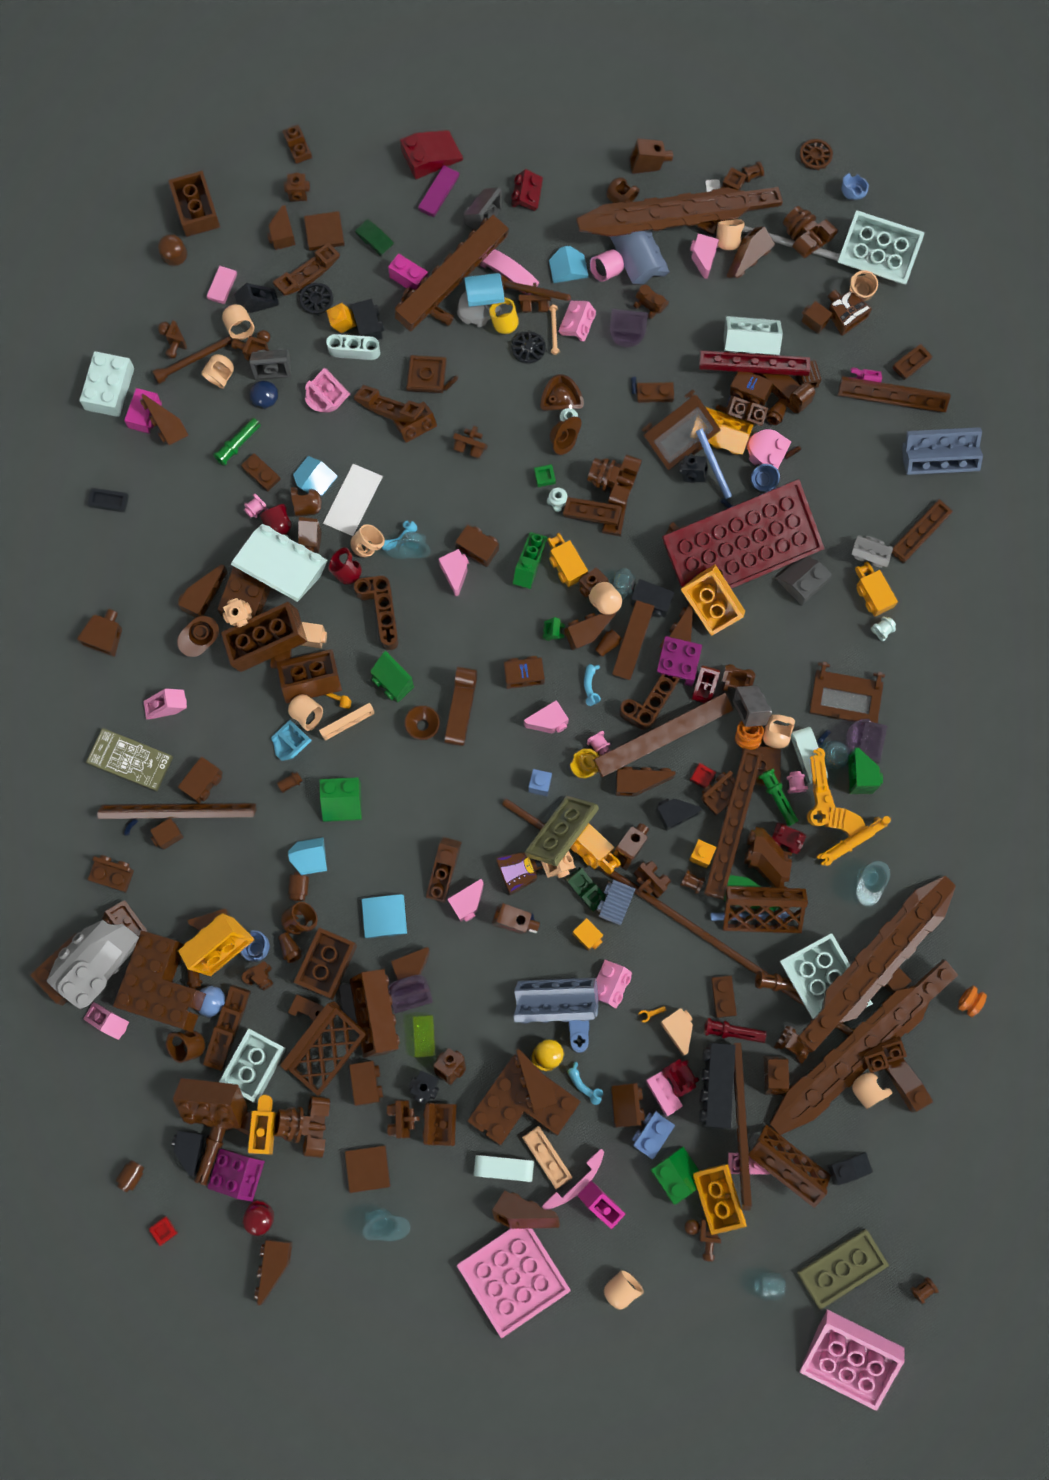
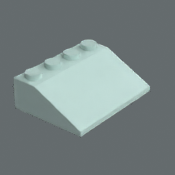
(881, 247)
(280, 562)
(815, 970)

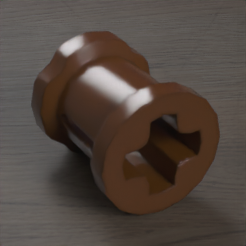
(753, 171)
(692, 881)
(924, 1290)

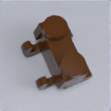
(651, 300)
(737, 677)
(259, 975)
(789, 1040)

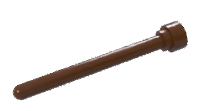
(534, 290)
(162, 374)

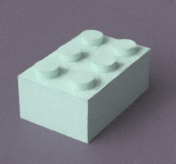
(752, 335)
(107, 384)
(253, 1064)

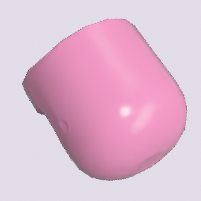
(612, 262)

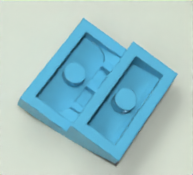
(484, 289)
(384, 916)

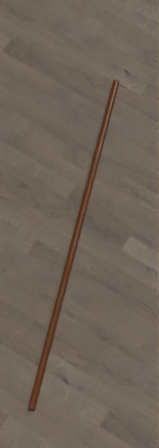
(673, 914)

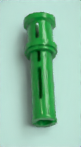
(231, 447)
(775, 789)

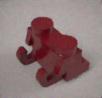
(789, 837)
(681, 1077)

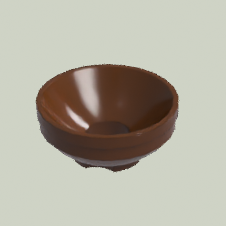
(418, 714)

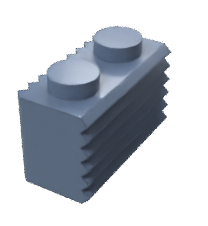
(616, 902)

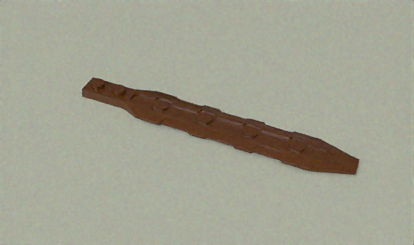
(684, 209)
(880, 959)
(847, 1062)

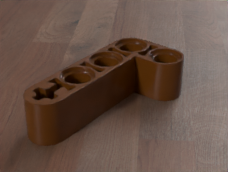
(787, 388)
(383, 613)
(461, 706)
(647, 710)

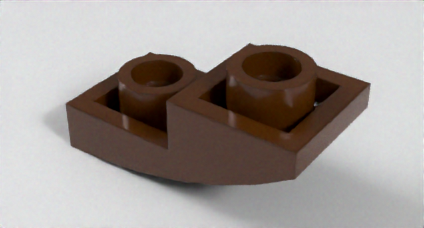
(297, 144)
(746, 410)
(881, 1055)

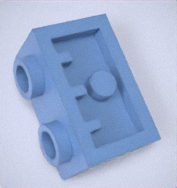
(653, 1134)

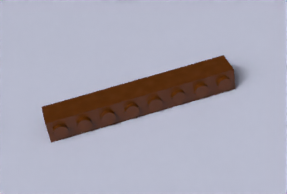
(451, 272)

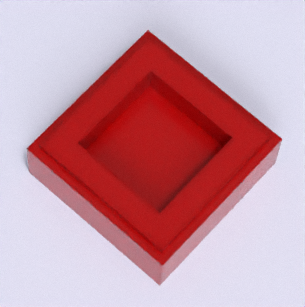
(702, 776)
(163, 1231)

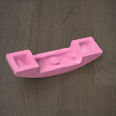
(509, 268)
(556, 1200)

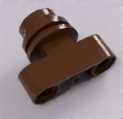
(806, 232)
(620, 479)
(292, 1124)

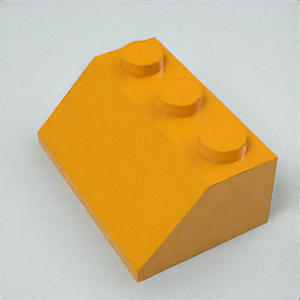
(733, 432)
(713, 600)
(215, 945)
(719, 1199)

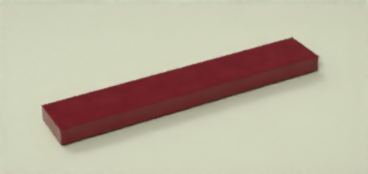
(754, 363)

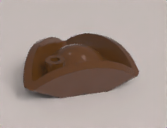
(561, 394)

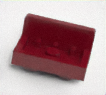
(527, 190)

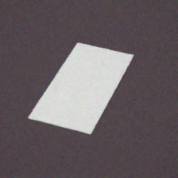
(352, 499)

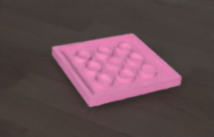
(513, 1279)

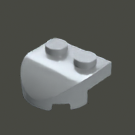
(474, 314)
(872, 550)

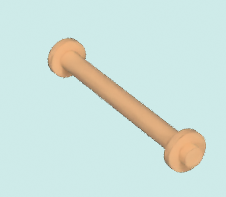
(553, 309)

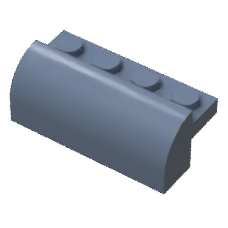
(640, 256)
(942, 451)
(556, 1000)

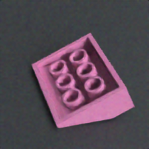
(852, 1360)

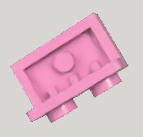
(577, 319)
(612, 983)

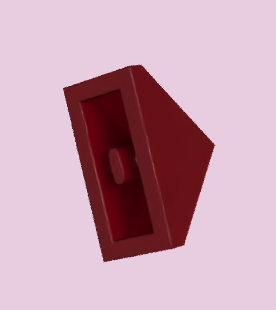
(705, 684)

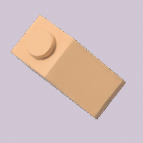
(679, 1029)

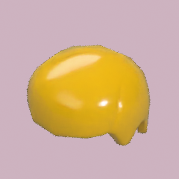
(583, 763)

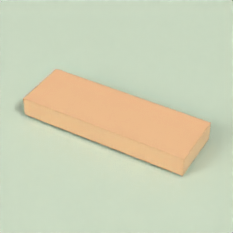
(347, 721)
(547, 1157)

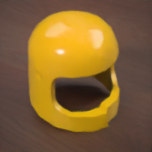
(506, 322)
(548, 1055)

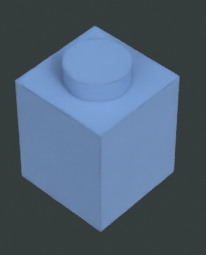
(540, 782)

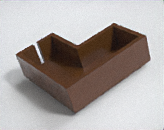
(149, 985)
(507, 1102)

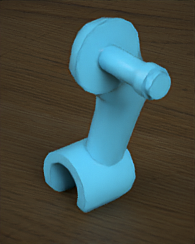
(409, 527)
(593, 698)
(594, 1095)

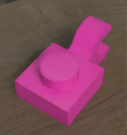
(866, 374)

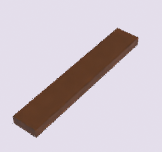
(894, 394)

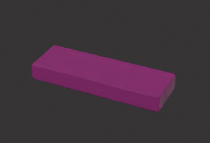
(438, 191)

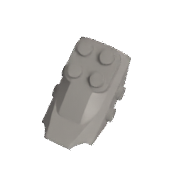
(90, 961)

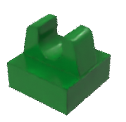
(552, 628)

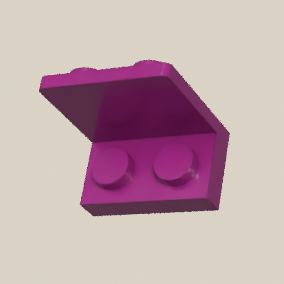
(679, 659)
(236, 1175)

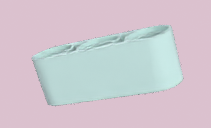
(359, 352)
(804, 744)
(503, 1168)

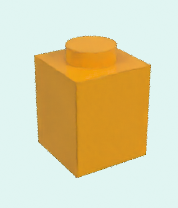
(341, 318)
(702, 854)
(588, 935)

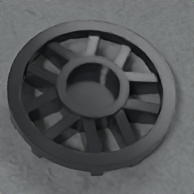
(316, 298)
(528, 347)

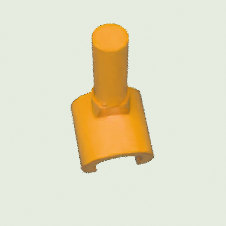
(344, 700)
(653, 1012)

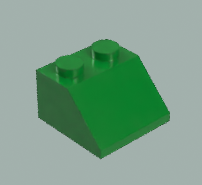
(391, 677)
(863, 773)
(340, 799)
(676, 1175)

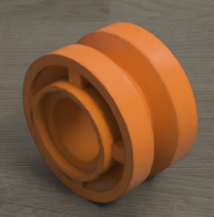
(749, 737)
(972, 1001)

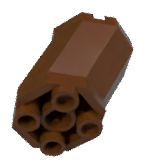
(768, 858)

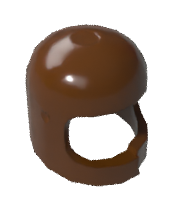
(620, 191)
(172, 250)
(306, 504)
(289, 918)
(194, 1043)

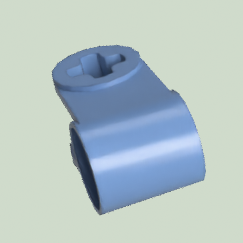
(579, 1029)

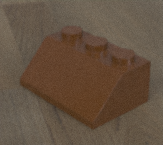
(309, 675)

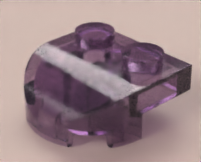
(628, 327)
(867, 737)
(410, 993)

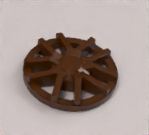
(816, 154)

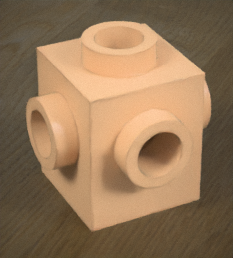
(243, 612)
(561, 869)

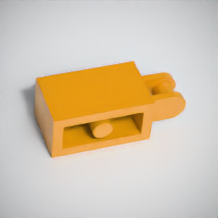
(566, 560)
(875, 590)
(595, 850)
(262, 1127)

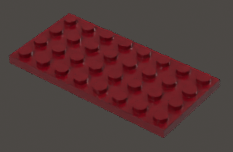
(747, 537)

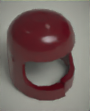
(277, 519)
(345, 573)
(258, 1218)

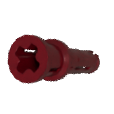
(723, 1030)

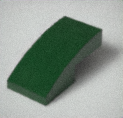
(374, 236)
(586, 888)

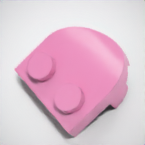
(325, 392)
(767, 447)

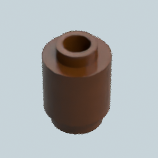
(298, 887)
(130, 1176)

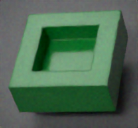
(544, 475)

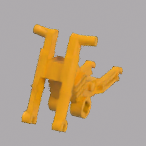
(835, 817)

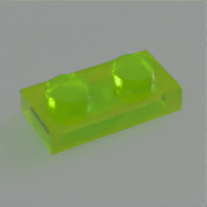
(424, 1036)

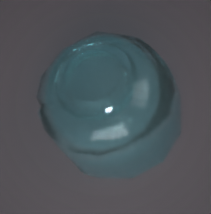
(835, 754)

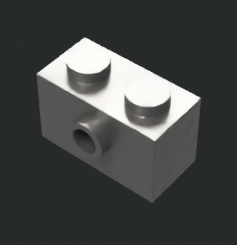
(752, 706)

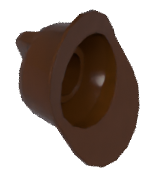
(565, 434)
(198, 636)

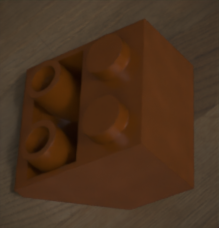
(626, 1105)

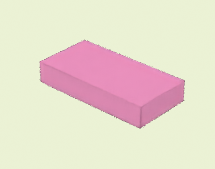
(221, 285)

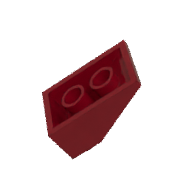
(429, 152)

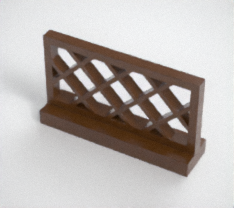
(765, 898)
(309, 1039)
(792, 1175)

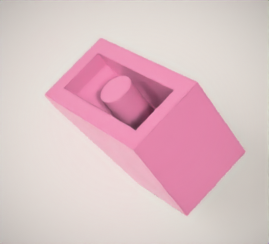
(703, 253)
(455, 569)
(165, 703)
(548, 719)
(467, 901)
(106, 1021)

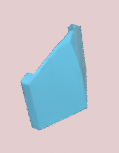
(568, 265)
(314, 475)
(289, 741)
(308, 856)

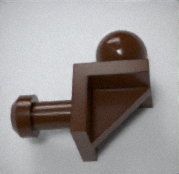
(173, 336)
(253, 344)
(692, 1227)

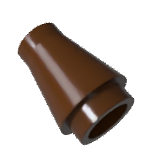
(776, 412)
(608, 642)
(290, 950)

